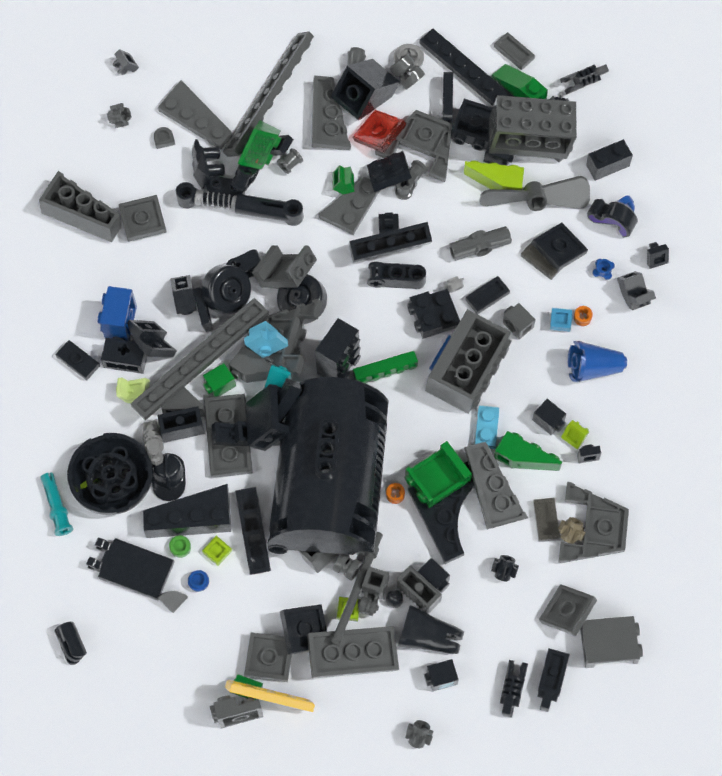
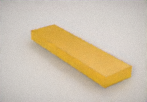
(269, 695)

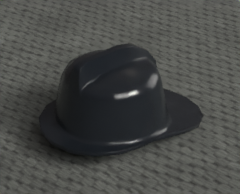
(169, 478)

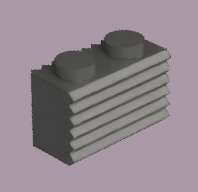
(418, 590)

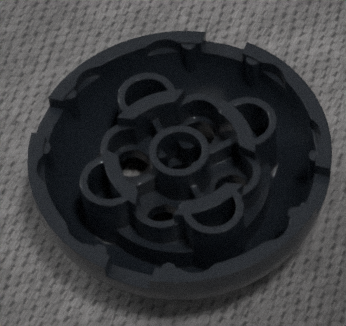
(87, 466)

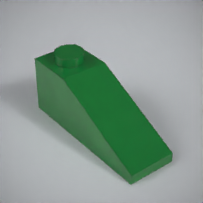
(519, 83)

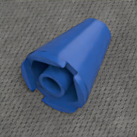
(594, 361)

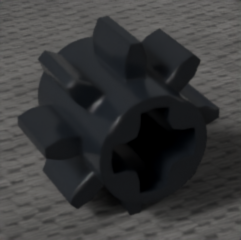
(504, 568)

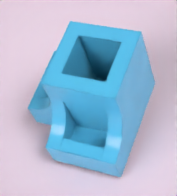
(265, 339)

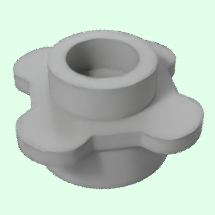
(454, 284)

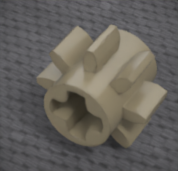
(571, 530)

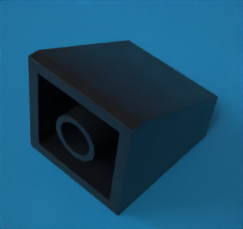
(364, 88)

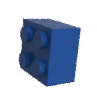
(117, 311)

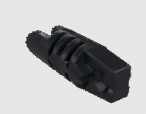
(584, 77)
(512, 688)

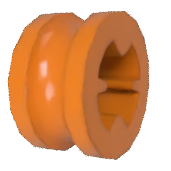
(583, 322)
(396, 486)

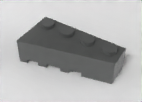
(78, 208)

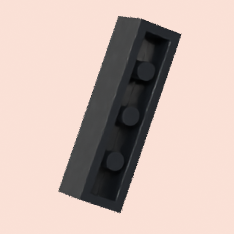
(390, 242)

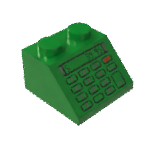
(260, 145)

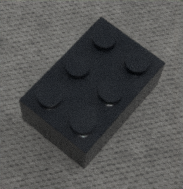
(338, 350)

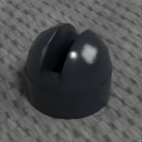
(392, 602)

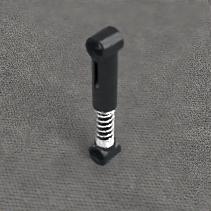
(242, 204)

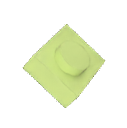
(132, 389)

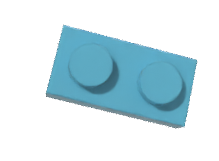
(487, 426)

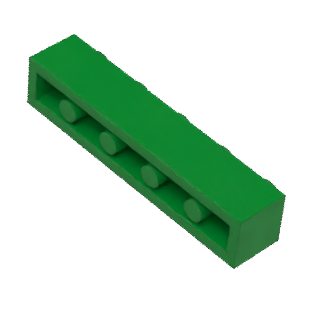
(386, 367)

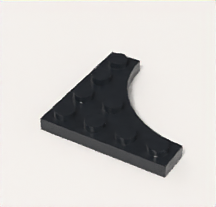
(442, 520)

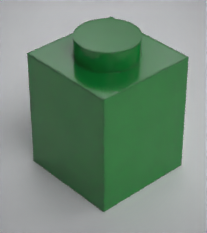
(218, 381)

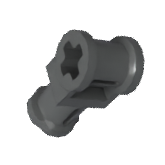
(405, 189)

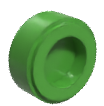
(180, 546)

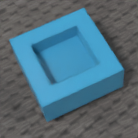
(561, 319)

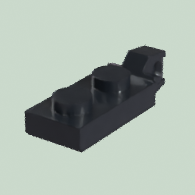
(552, 677)

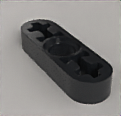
(447, 97)

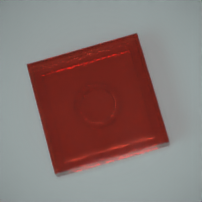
(379, 131)

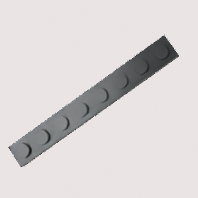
(268, 93)
(199, 359)

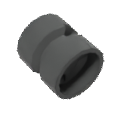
(401, 66)

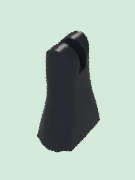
(429, 633)

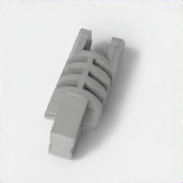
(153, 441)

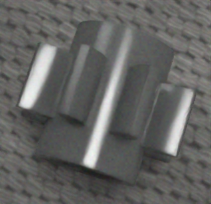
(119, 115)
(419, 734)

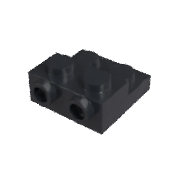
(472, 125)
(433, 313)

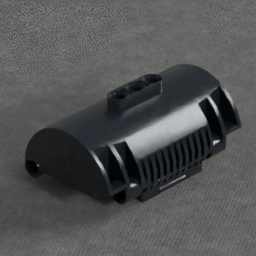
(339, 507)

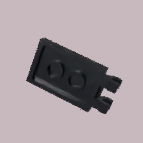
(132, 567)

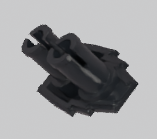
(201, 169)

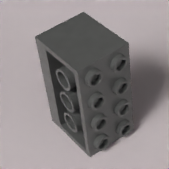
(532, 127)
(468, 362)

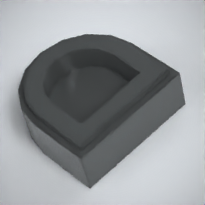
(163, 137)

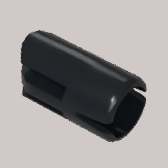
(70, 642)

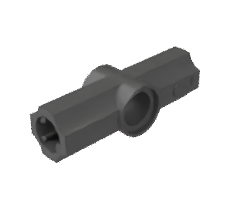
(480, 243)

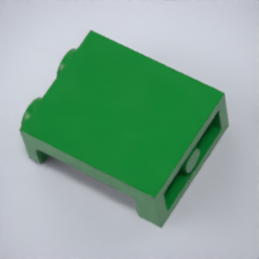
(438, 475)

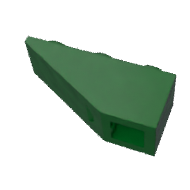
(524, 455)

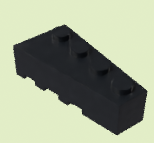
(191, 515)

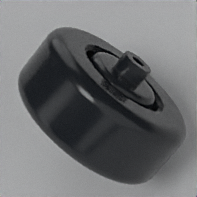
(226, 289)
(308, 290)

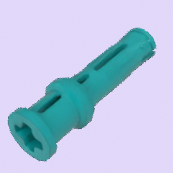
(58, 512)

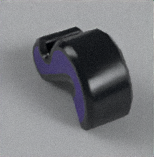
(613, 214)

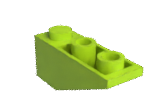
(495, 175)

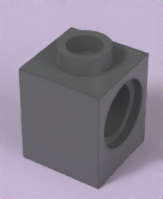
(518, 320)

